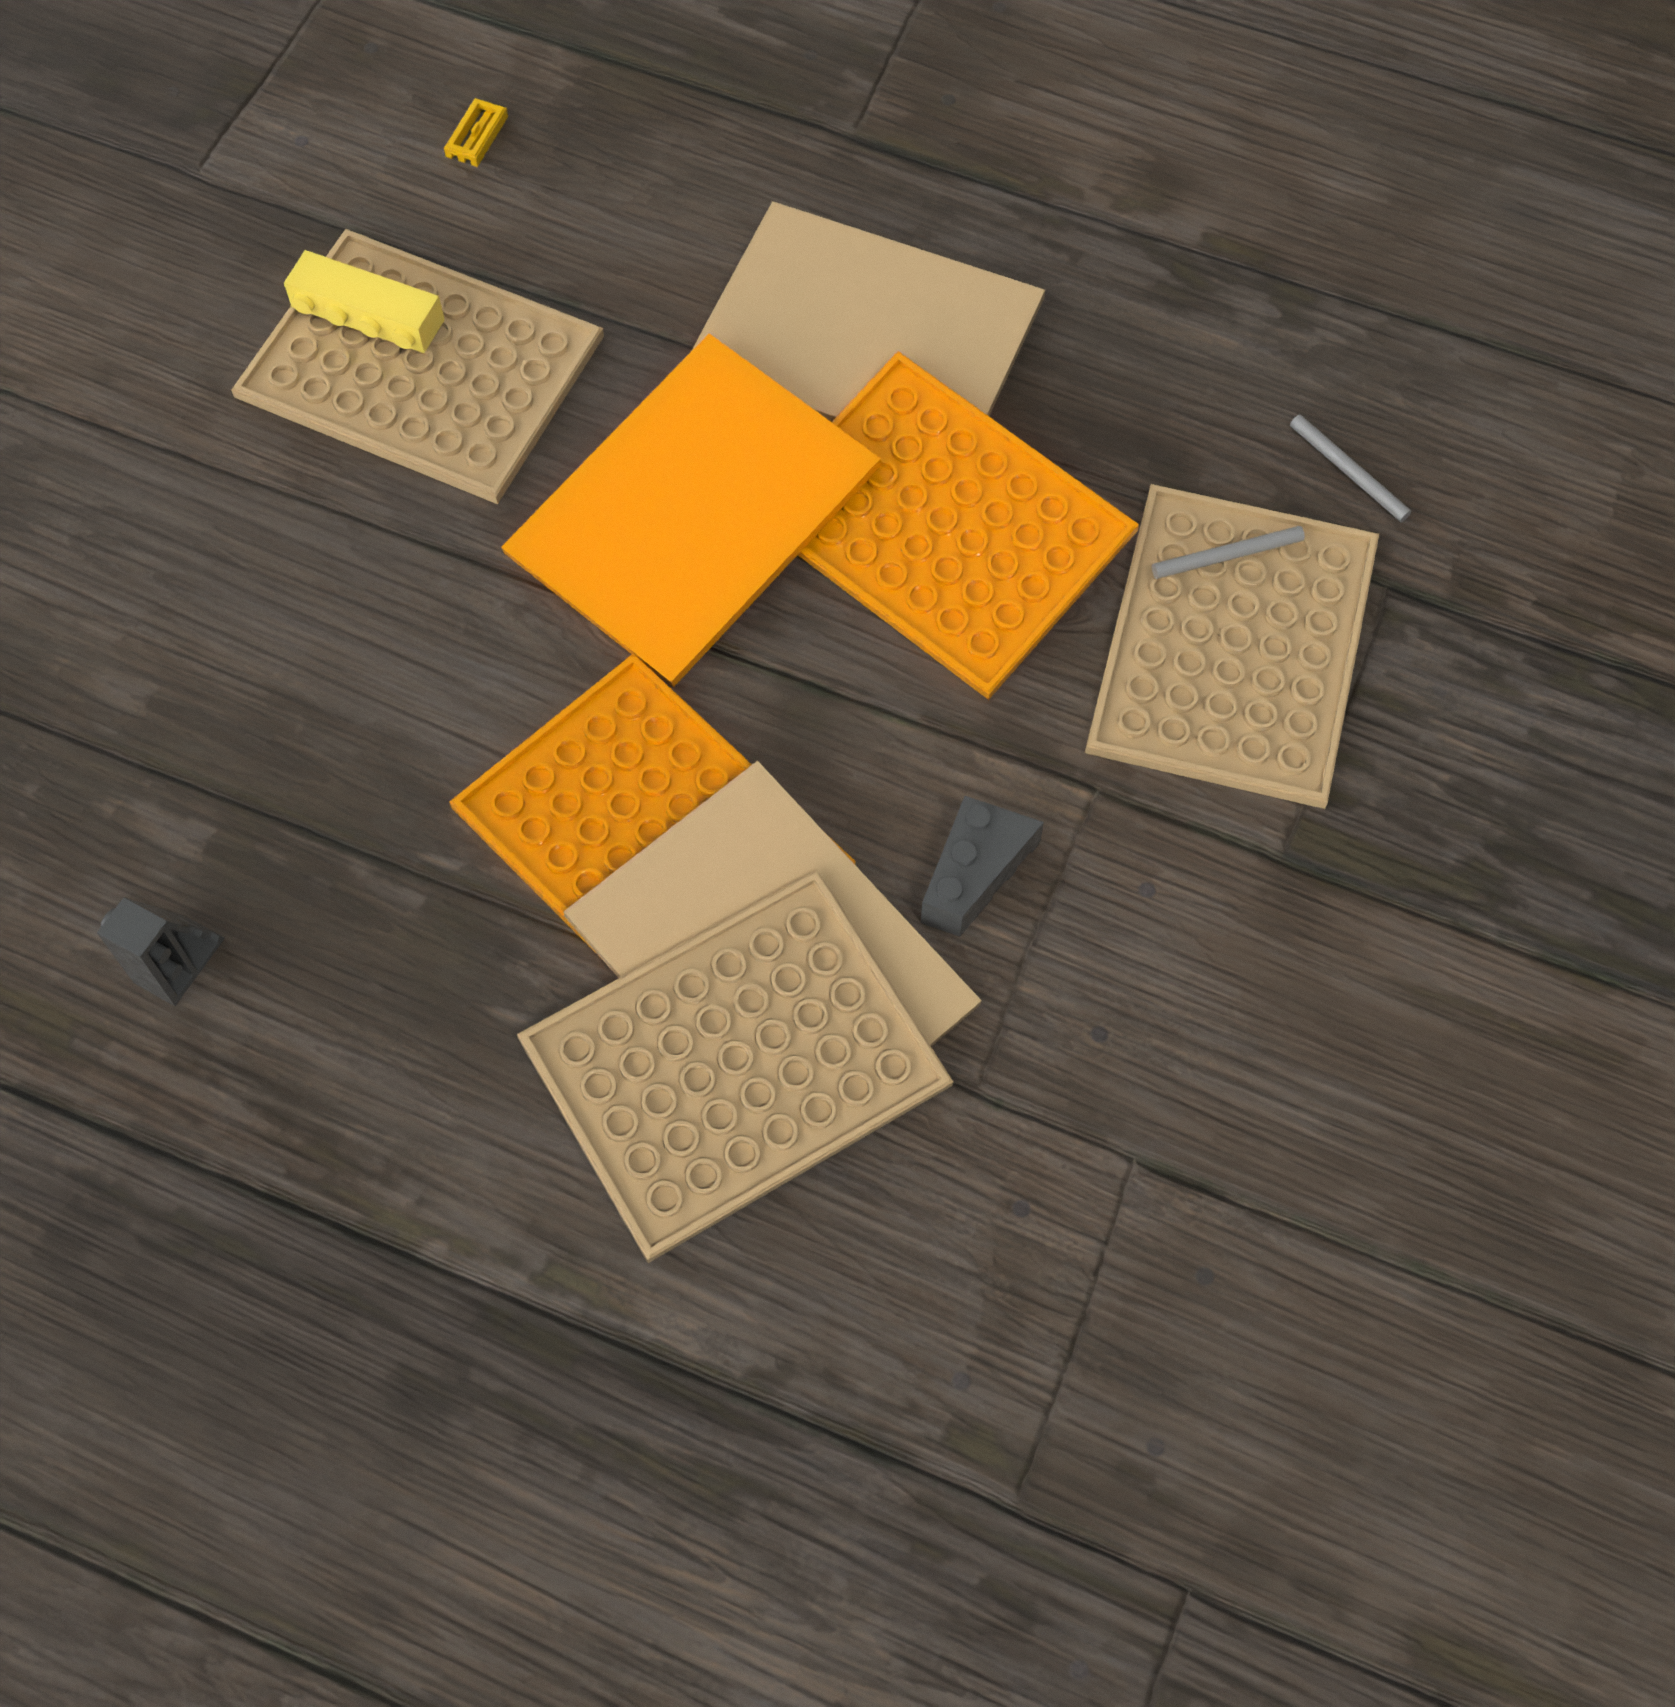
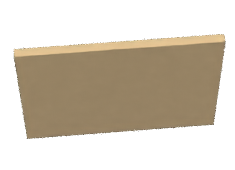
(835, 303)
(451, 413)
(1237, 662)
(733, 855)
(733, 1064)

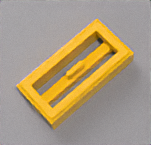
(481, 135)

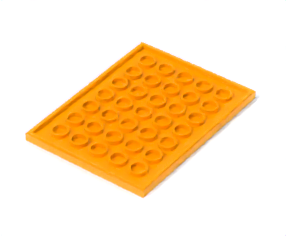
(691, 508)
(961, 529)
(598, 784)

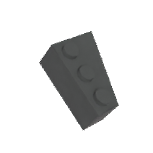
(975, 862)
(158, 947)

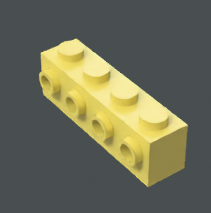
(364, 301)

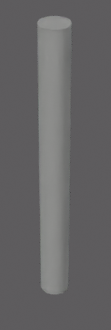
(1350, 468)
(1228, 552)

